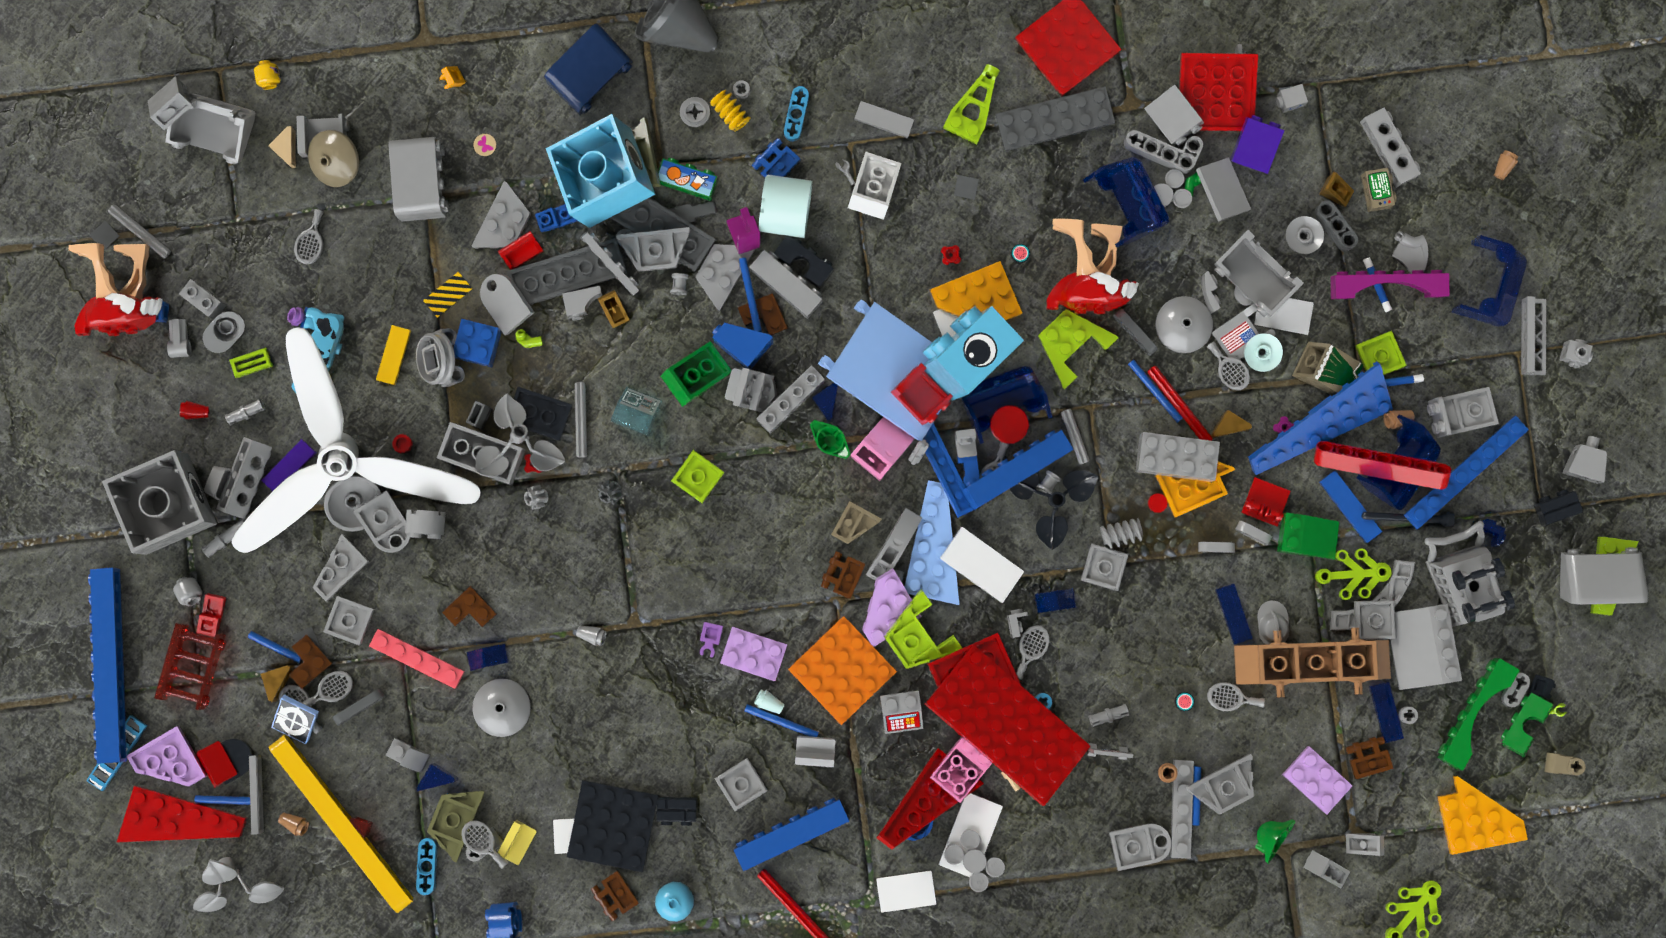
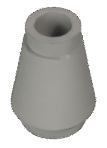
(593, 635)

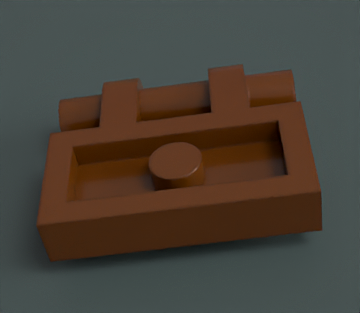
(848, 577)
(1371, 763)
(619, 892)

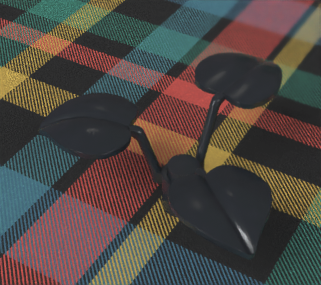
(1053, 529)

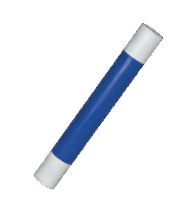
(1378, 287)
(1404, 380)

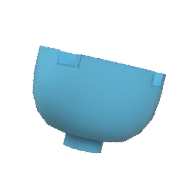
(674, 901)

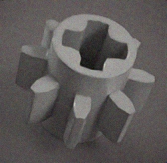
(536, 497)

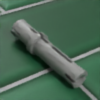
(222, 540)

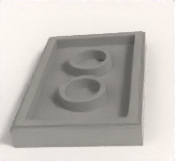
(1223, 189)

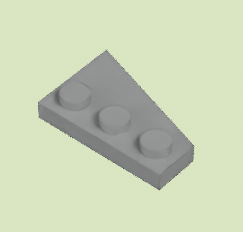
(341, 567)

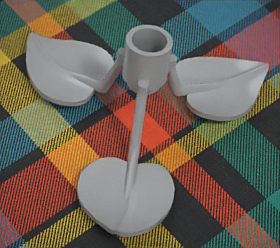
(511, 414)
(223, 871)

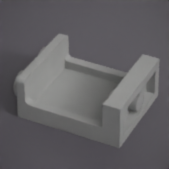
(169, 103)
(1174, 116)

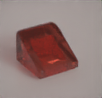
(362, 825)

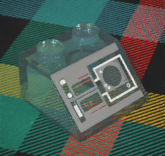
(636, 411)

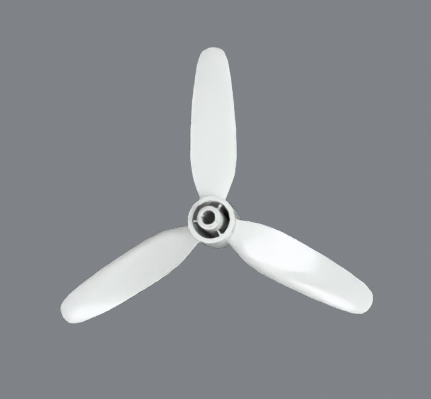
(336, 456)

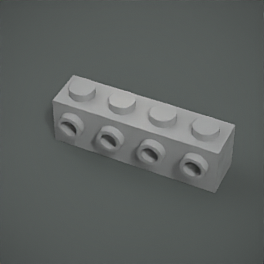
(785, 284)

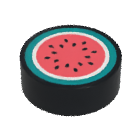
(1020, 253)
(1184, 701)

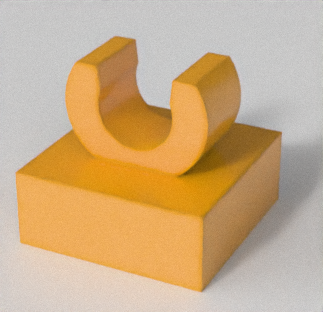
(452, 76)

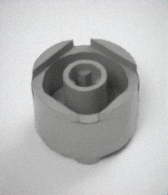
(425, 523)

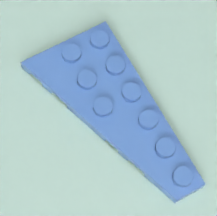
(932, 538)

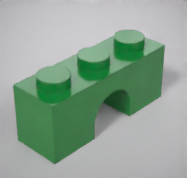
(1532, 709)

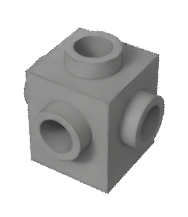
(1576, 353)

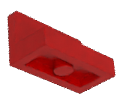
(216, 763)

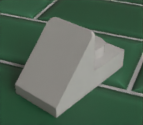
(965, 443)
(407, 755)
(1365, 844)

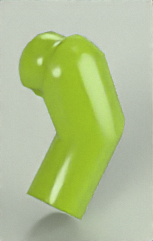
(526, 341)

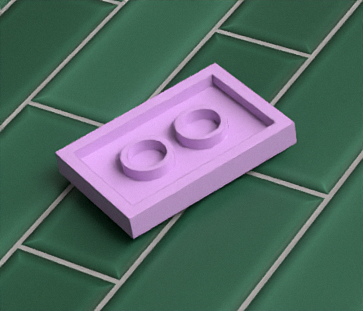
(753, 654)
(1317, 780)

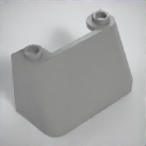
(213, 127)
(1257, 275)
(1603, 577)

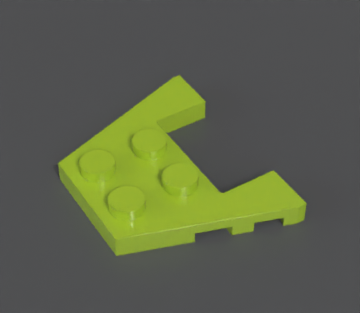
(1066, 336)
(912, 641)

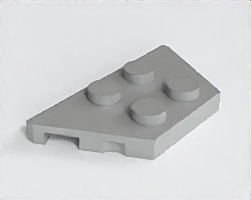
(504, 220)
(655, 248)
(721, 272)
(1226, 786)

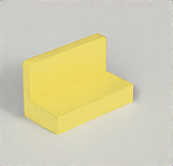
(517, 842)

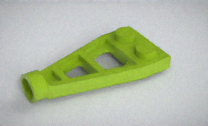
(963, 126)

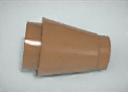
(1505, 164)
(1391, 420)
(1172, 772)
(295, 824)

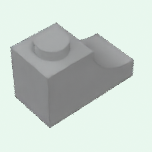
(578, 301)
(1326, 869)

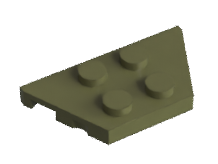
(644, 143)
(450, 817)

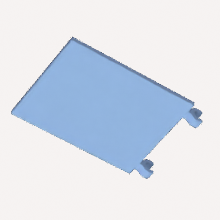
(877, 361)

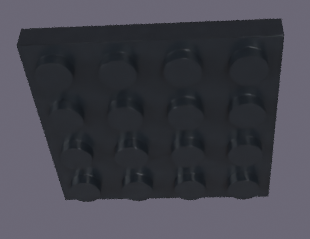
(612, 826)

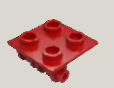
(1266, 502)

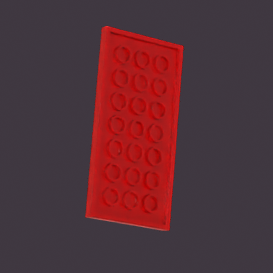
(1007, 725)

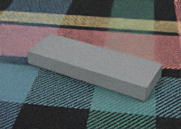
(884, 119)

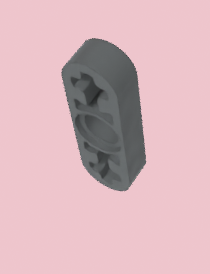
(1135, 332)
(359, 706)

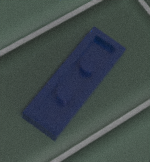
(1233, 614)
(1386, 712)

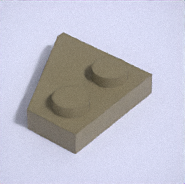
(854, 523)

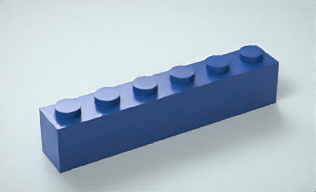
(1018, 469)
(791, 834)

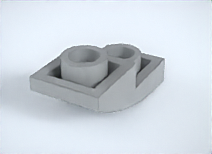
(1209, 285)

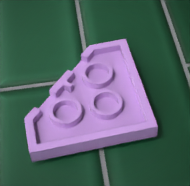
(885, 606)
(168, 759)

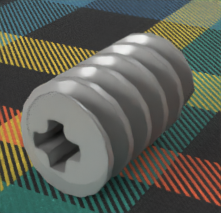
(1121, 533)

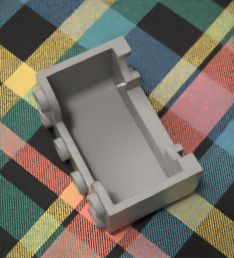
(416, 179)

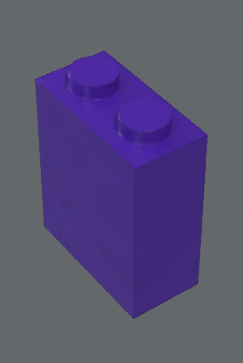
(1257, 144)

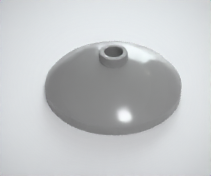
(1178, 336)
(340, 510)
(515, 707)

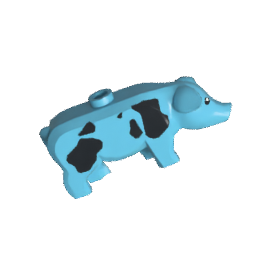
(327, 333)

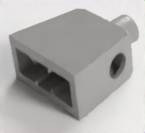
(1587, 462)

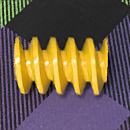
(729, 111)

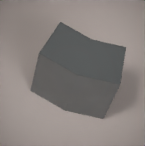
(479, 415)

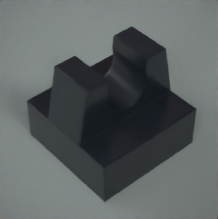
(1542, 686)

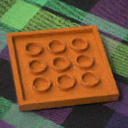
(842, 670)

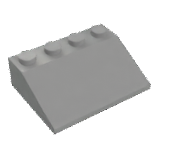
(1424, 648)

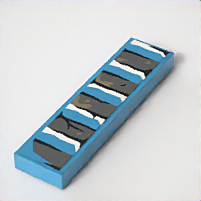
(104, 772)

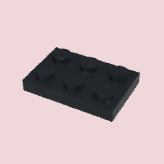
(543, 413)

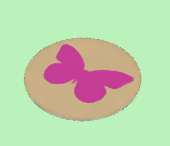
(484, 144)

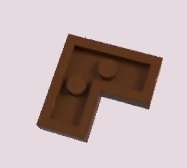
(768, 311)
(469, 603)
(314, 662)

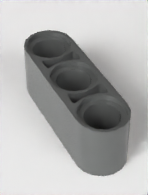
(1336, 235)

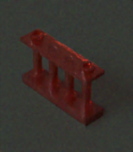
(175, 653)

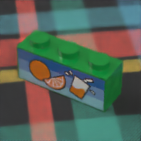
(687, 179)

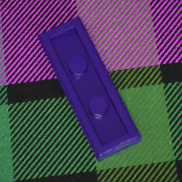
(291, 463)

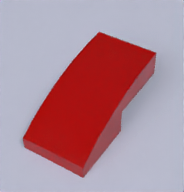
(211, 615)

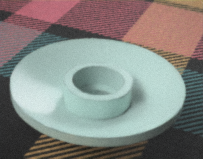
(1272, 355)

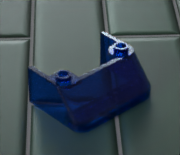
(1135, 195)
(1499, 310)
(1014, 388)
(1415, 443)

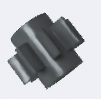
(610, 492)

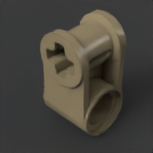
(1561, 764)

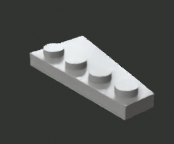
(605, 256)

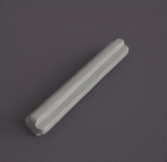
(139, 231)
(580, 418)

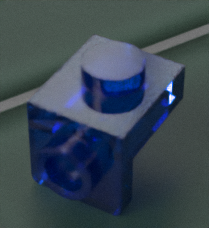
(1498, 532)

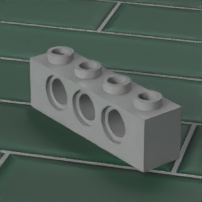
(1380, 143)
(790, 399)
(235, 483)

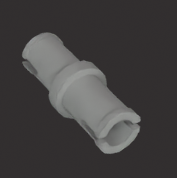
(245, 412)
(1108, 715)

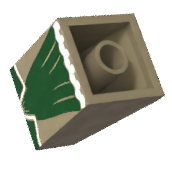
(1326, 367)

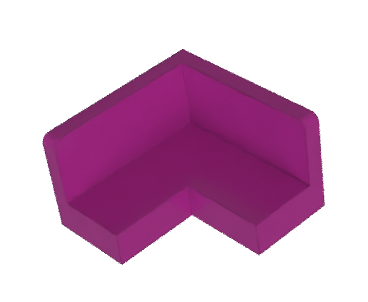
(744, 231)

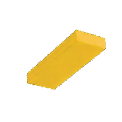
(393, 355)

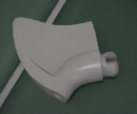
(1411, 251)

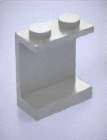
(311, 127)

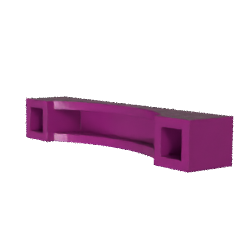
(1432, 285)

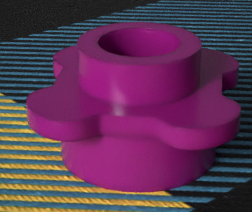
(1283, 422)

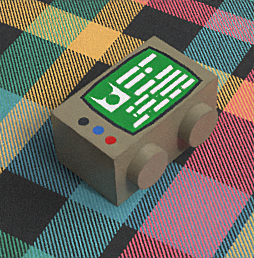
(1378, 189)

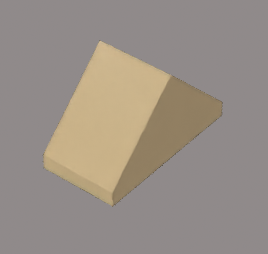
(285, 146)

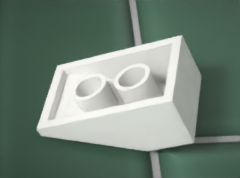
(874, 185)

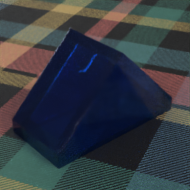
(826, 400)
(1055, 600)
(487, 657)
(435, 777)

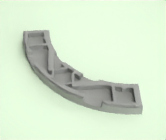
(1393, 590)

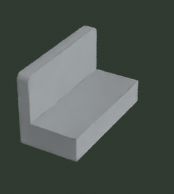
(815, 751)

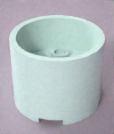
(785, 206)

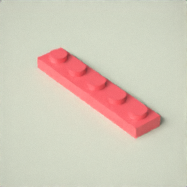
(416, 658)

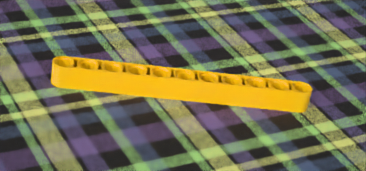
(339, 822)

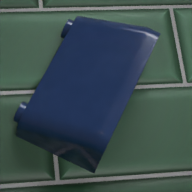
(587, 68)

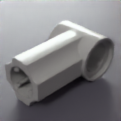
(179, 344)

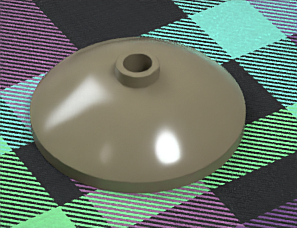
(340, 156)

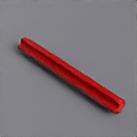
(1179, 404)
(790, 904)

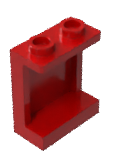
(921, 395)

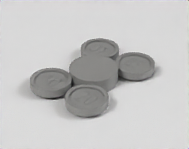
(1174, 179)
(974, 861)

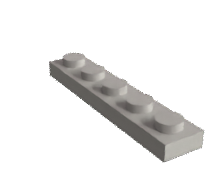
(1182, 810)

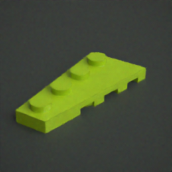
(1610, 546)

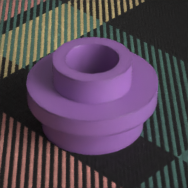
(295, 316)

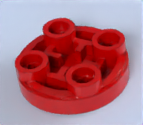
(1009, 424)

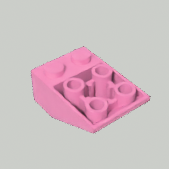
(882, 448)
(960, 769)

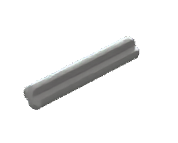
(1075, 436)

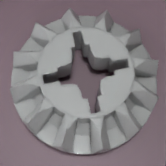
(687, 107)

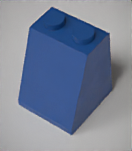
(742, 343)

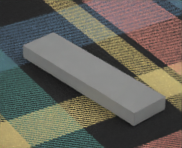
(256, 794)

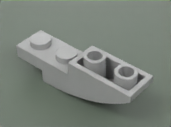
(895, 544)

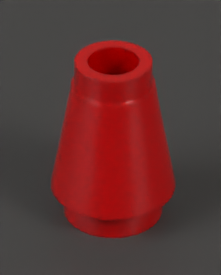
(192, 410)

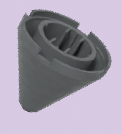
(677, 25)

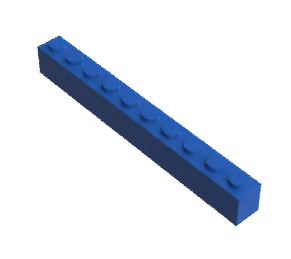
(107, 665)

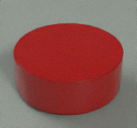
(402, 443)
(1157, 503)

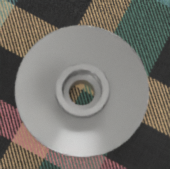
(1312, 230)

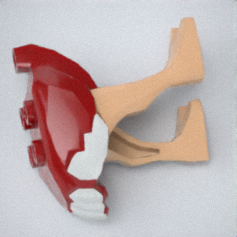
(1091, 286)
(112, 309)

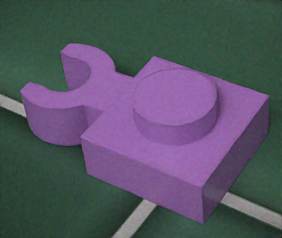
(710, 635)

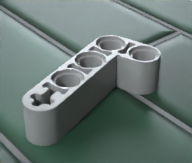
(1162, 147)

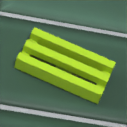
(268, 364)

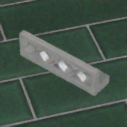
(1528, 336)

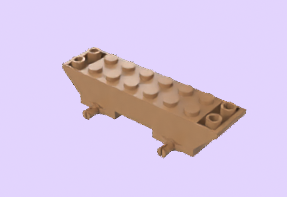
(1312, 662)

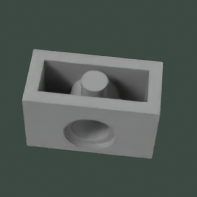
(202, 299)

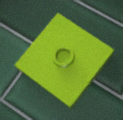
(1381, 350)
(697, 476)

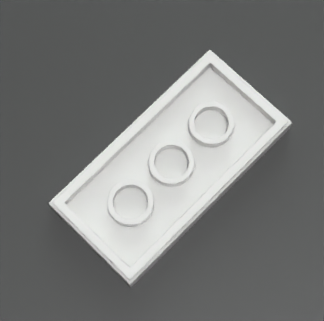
(981, 565)
(974, 815)

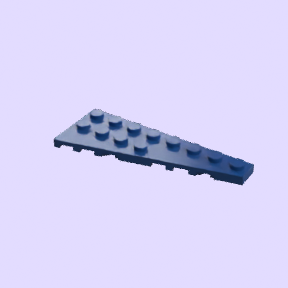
(1337, 414)

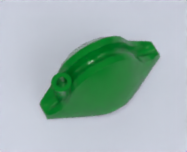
(830, 439)
(1271, 836)

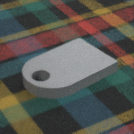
(505, 303)
(382, 522)
(1138, 846)

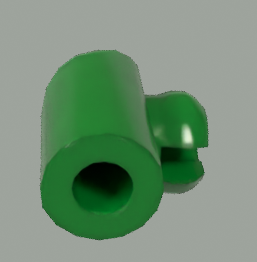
(1191, 182)

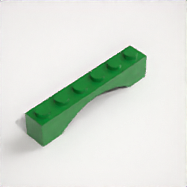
(1458, 748)

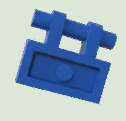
(781, 165)

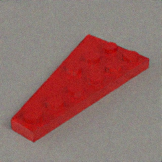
(919, 805)
(166, 817)

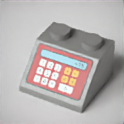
(901, 712)

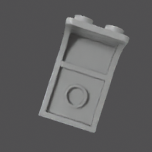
(1462, 412)

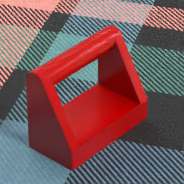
(520, 251)

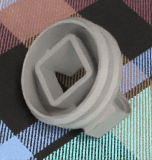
(442, 343)

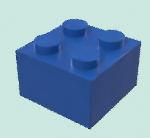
(477, 343)

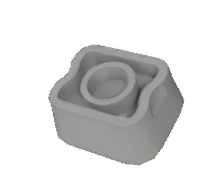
(217, 481)

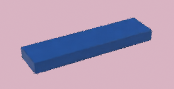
(1349, 506)

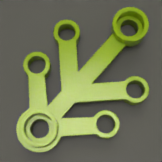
(1356, 573)
(1416, 909)

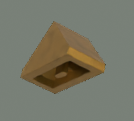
(1336, 190)
(613, 309)
(1230, 424)
(275, 681)

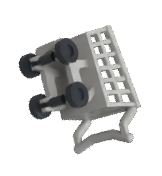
(1461, 569)

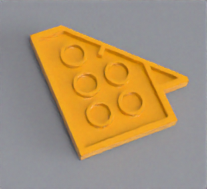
(980, 289)
(1190, 494)
(1477, 821)

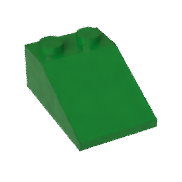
(696, 373)
(1308, 536)

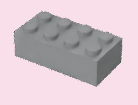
(463, 444)
(1177, 457)

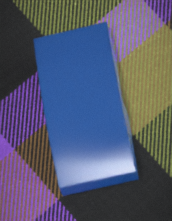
(554, 218)

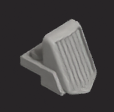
(751, 389)

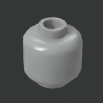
(187, 591)

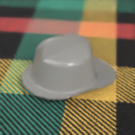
(223, 332)
(1272, 617)

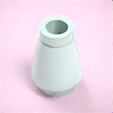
(768, 702)

